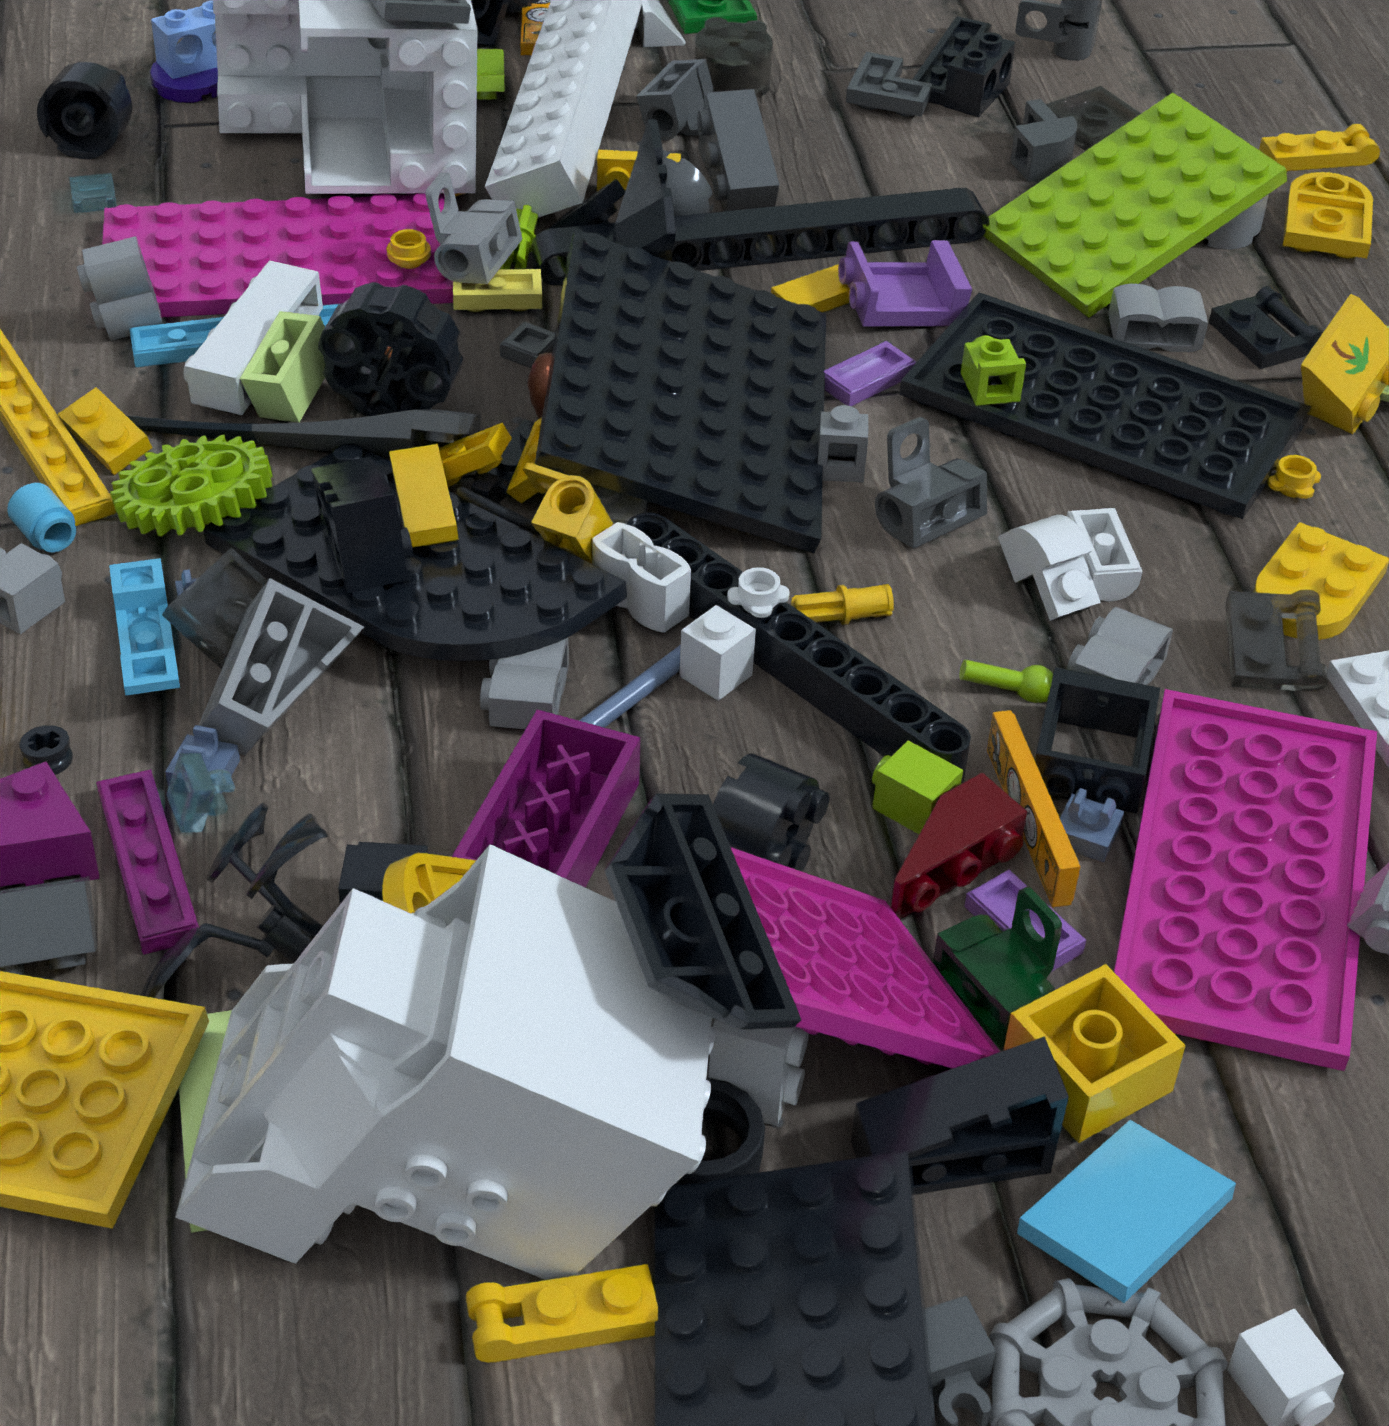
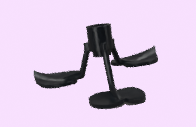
(283, 925)

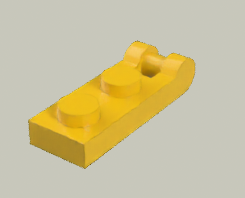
(1322, 149)
(562, 1313)

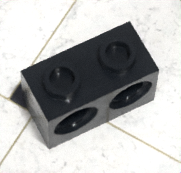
(979, 74)

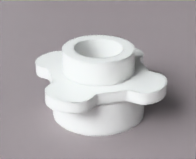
(758, 592)

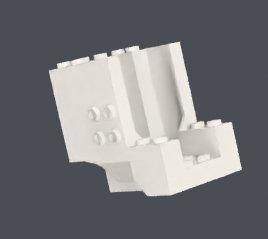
(370, 97)
(457, 1077)

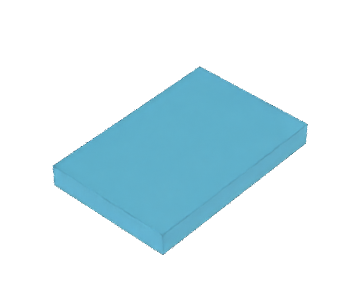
(1126, 1210)

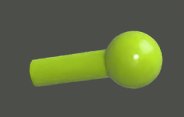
(1030, 684)

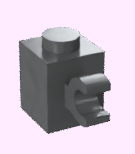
(959, 1361)

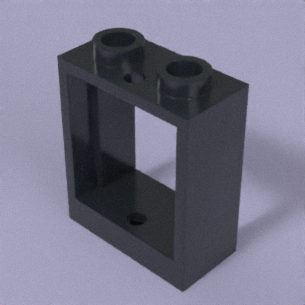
(1127, 712)

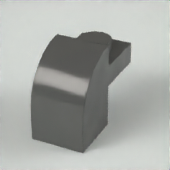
(1042, 142)

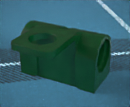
(999, 968)

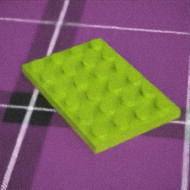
(1133, 203)

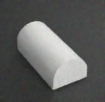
(1112, 561)

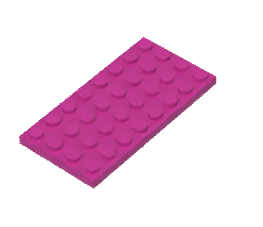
(212, 250)
(1250, 878)

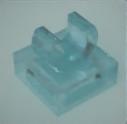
(196, 793)

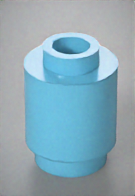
(42, 517)

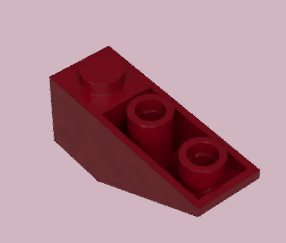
(961, 838)

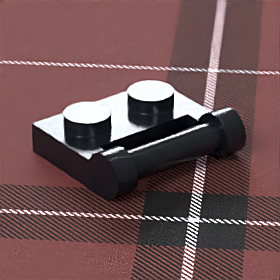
(1259, 337)

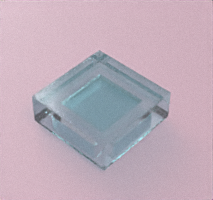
(92, 192)

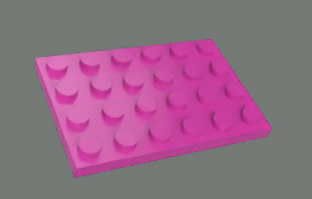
(859, 969)

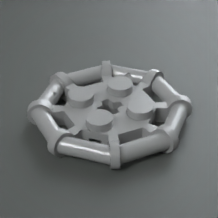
(1107, 1354)

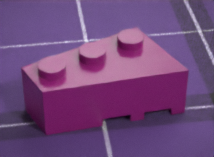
(41, 830)

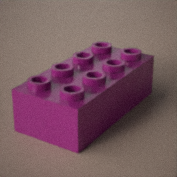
(558, 796)

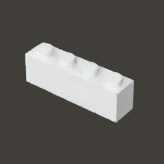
(220, 361)

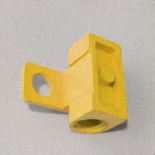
(568, 512)

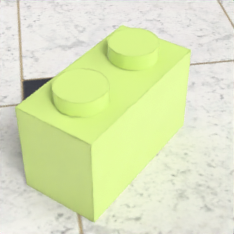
(286, 367)

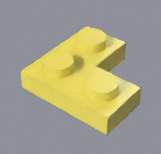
(506, 290)

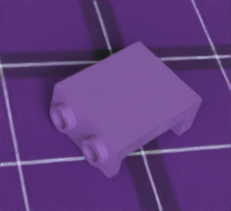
(906, 291)

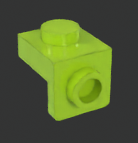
(490, 73)

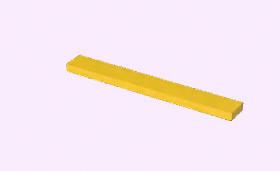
(47, 442)

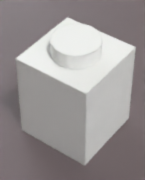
(717, 652)
(1286, 1371)

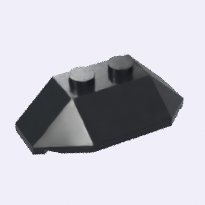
(696, 917)

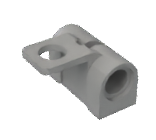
(472, 241)

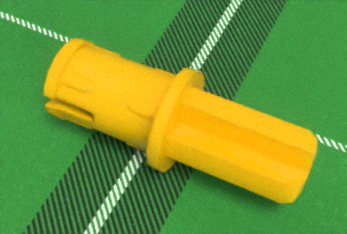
(846, 603)

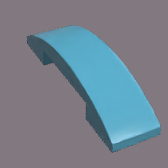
(143, 632)

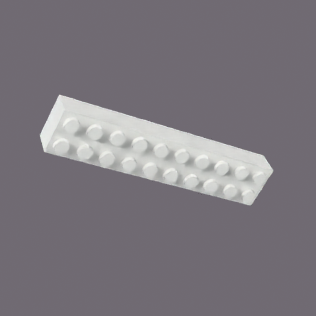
(563, 104)

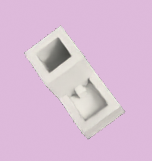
(1054, 555)

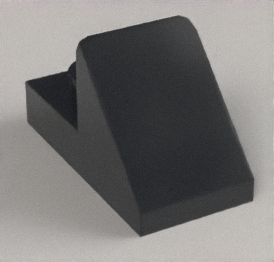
(594, 209)

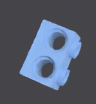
(197, 48)

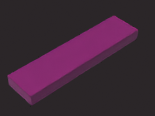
(146, 860)

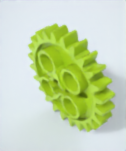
(191, 485)

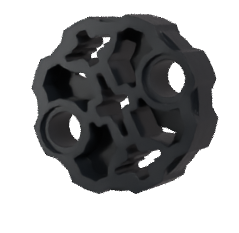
(385, 320)

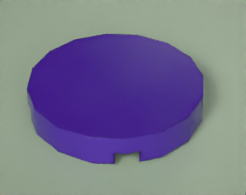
(186, 88)

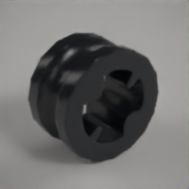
(46, 744)

